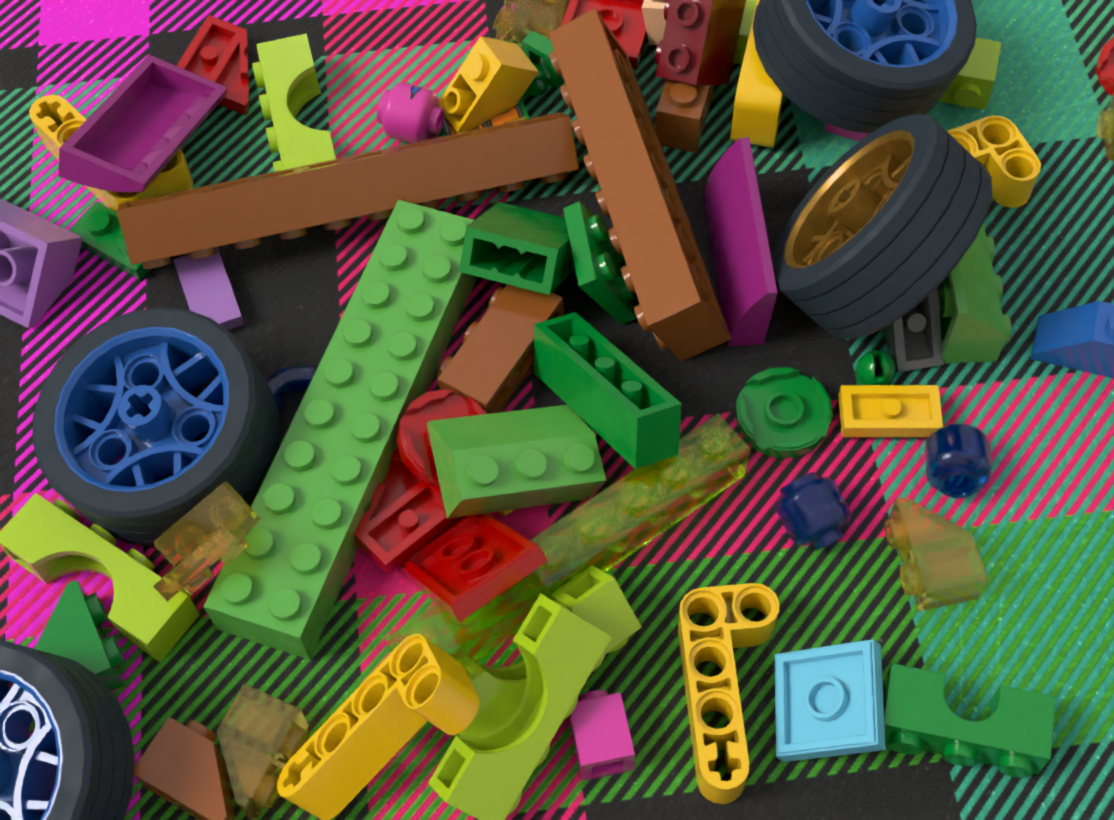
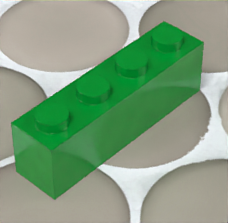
(607, 390)

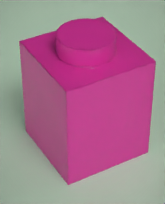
(601, 735)

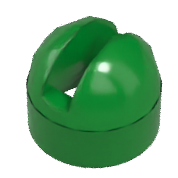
(866, 369)

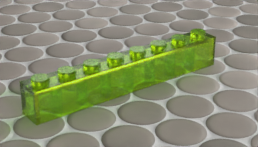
(596, 535)

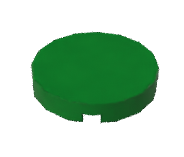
(783, 413)

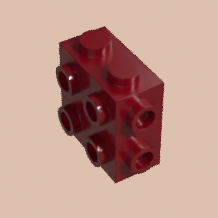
(699, 40)

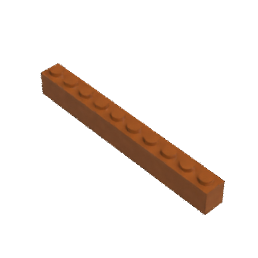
(346, 188)

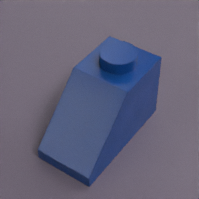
(1077, 338)

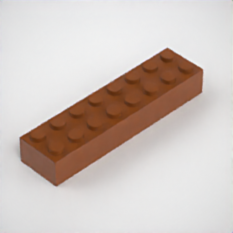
(637, 189)

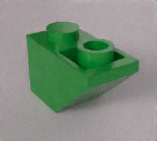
(77, 634)

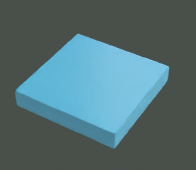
(829, 701)

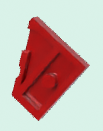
(221, 56)
(401, 517)

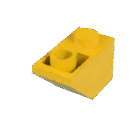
(487, 83)

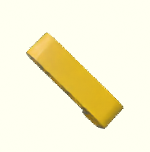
(756, 100)
(56, 123)
(1005, 156)
(721, 692)
(402, 694)

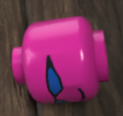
(410, 113)

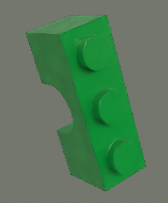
(1012, 737)

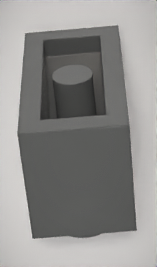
(916, 337)

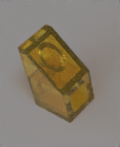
(936, 556)
(256, 745)

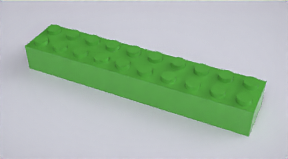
(345, 434)

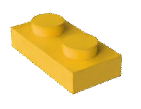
(889, 410)

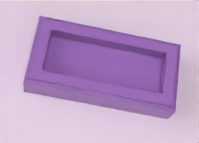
(209, 289)

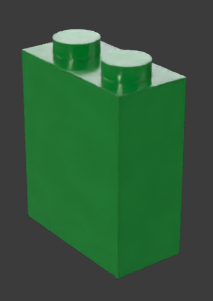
(518, 248)

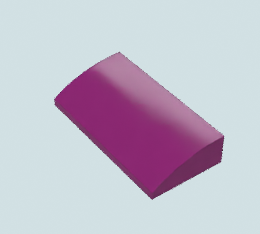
(139, 127)
(740, 246)

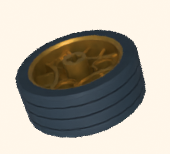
(882, 227)

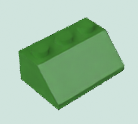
(971, 307)
(514, 460)

